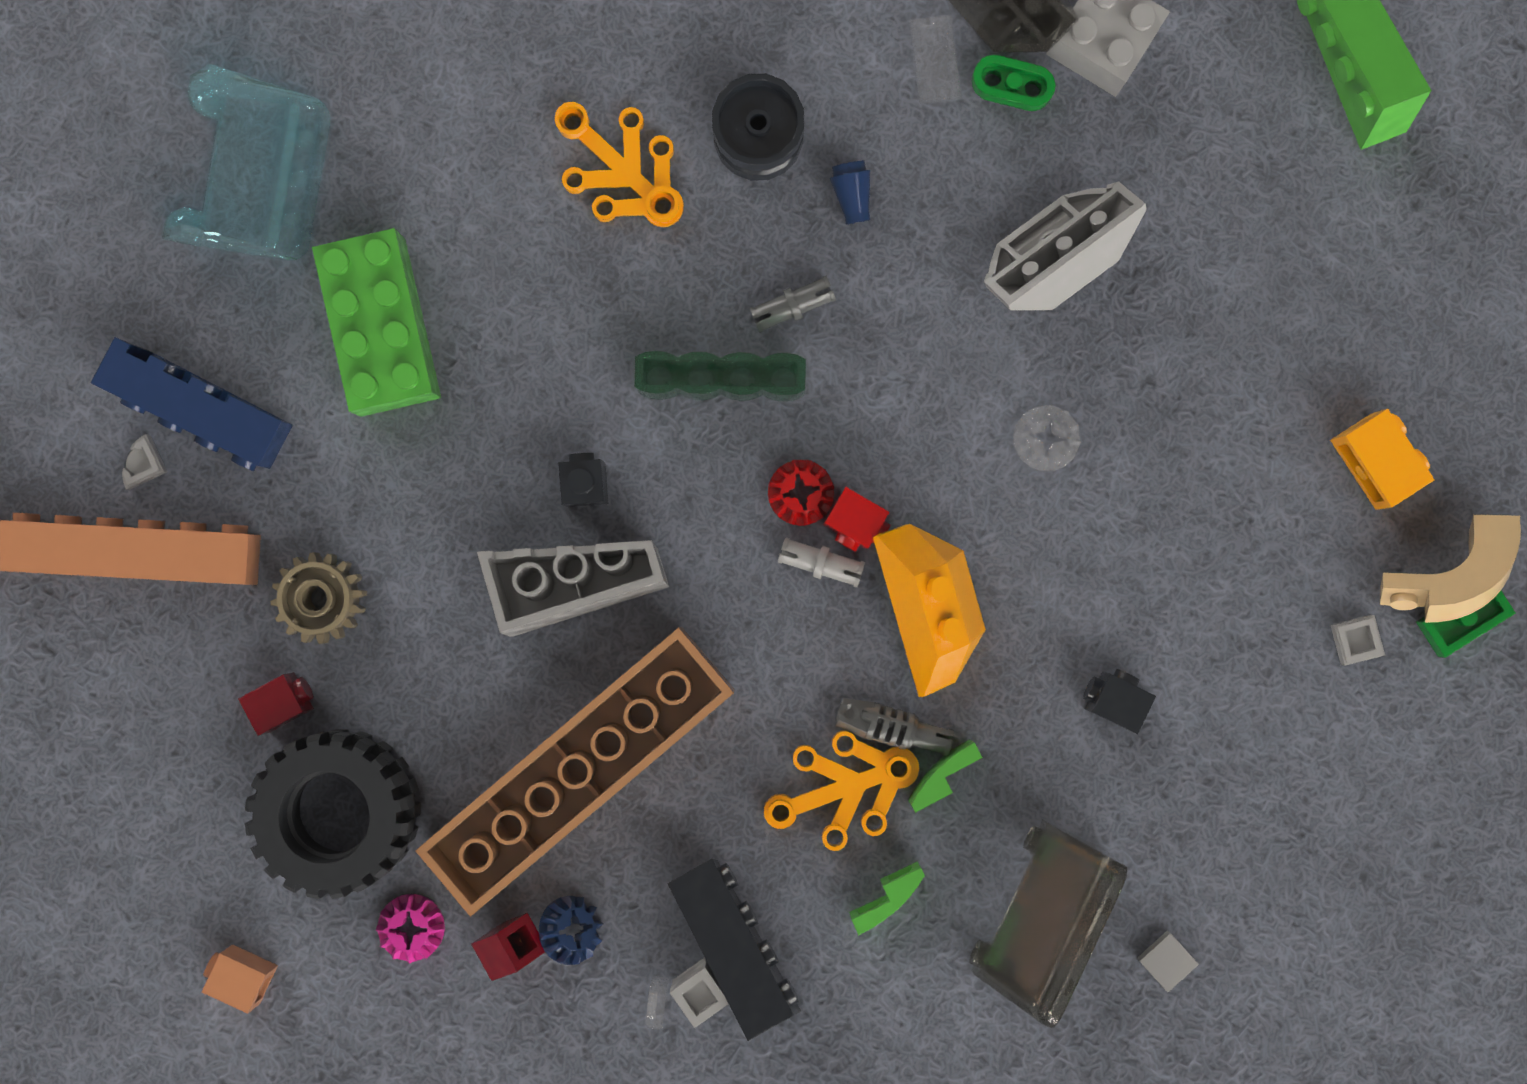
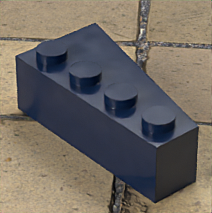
(191, 404)

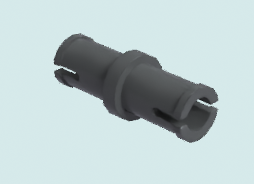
(793, 304)

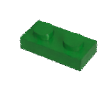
(1454, 634)

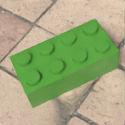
(376, 322)

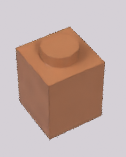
(238, 978)

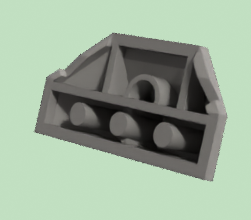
(1064, 247)

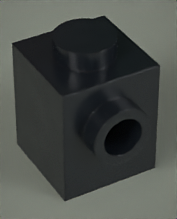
(583, 481)
(1118, 699)

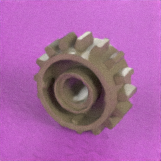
(296, 604)

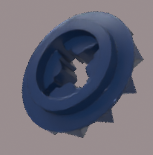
(556, 918)

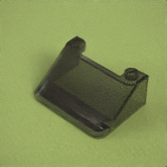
(1051, 923)

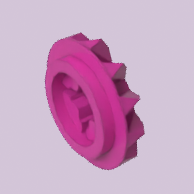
(423, 914)

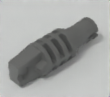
(892, 726)

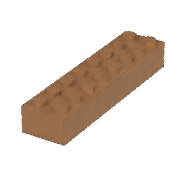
(575, 771)

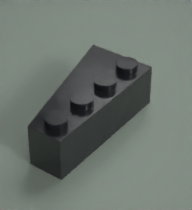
(734, 949)

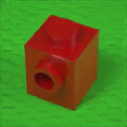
(856, 520)

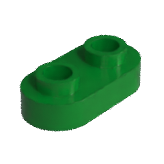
(1013, 78)

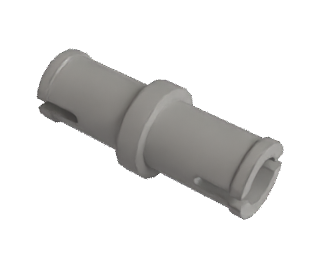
(821, 562)

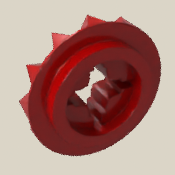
(789, 508)

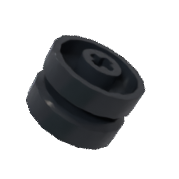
(760, 102)

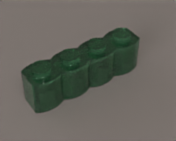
(707, 376)

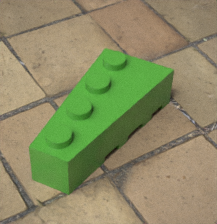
(1368, 66)

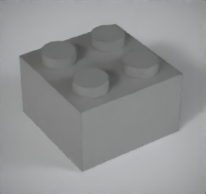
(1109, 40)

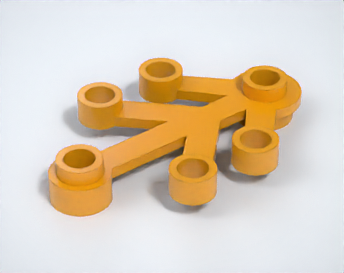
(624, 171)
(848, 786)

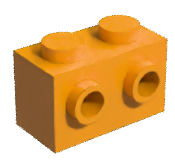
(1383, 459)

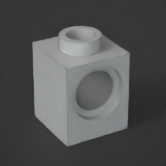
(698, 993)

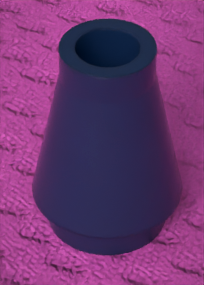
(852, 190)

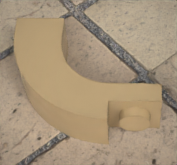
(1470, 586)

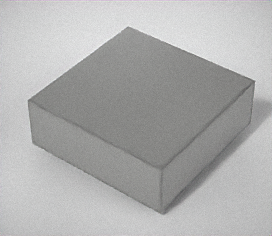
(1357, 640)
(1167, 961)

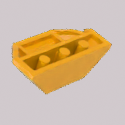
(931, 604)

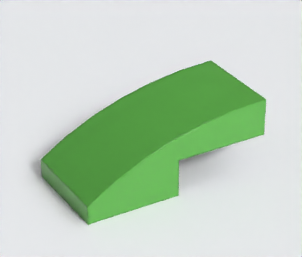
(933, 784)
(898, 889)

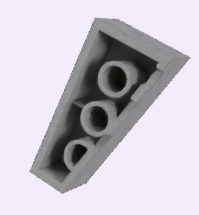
(567, 581)

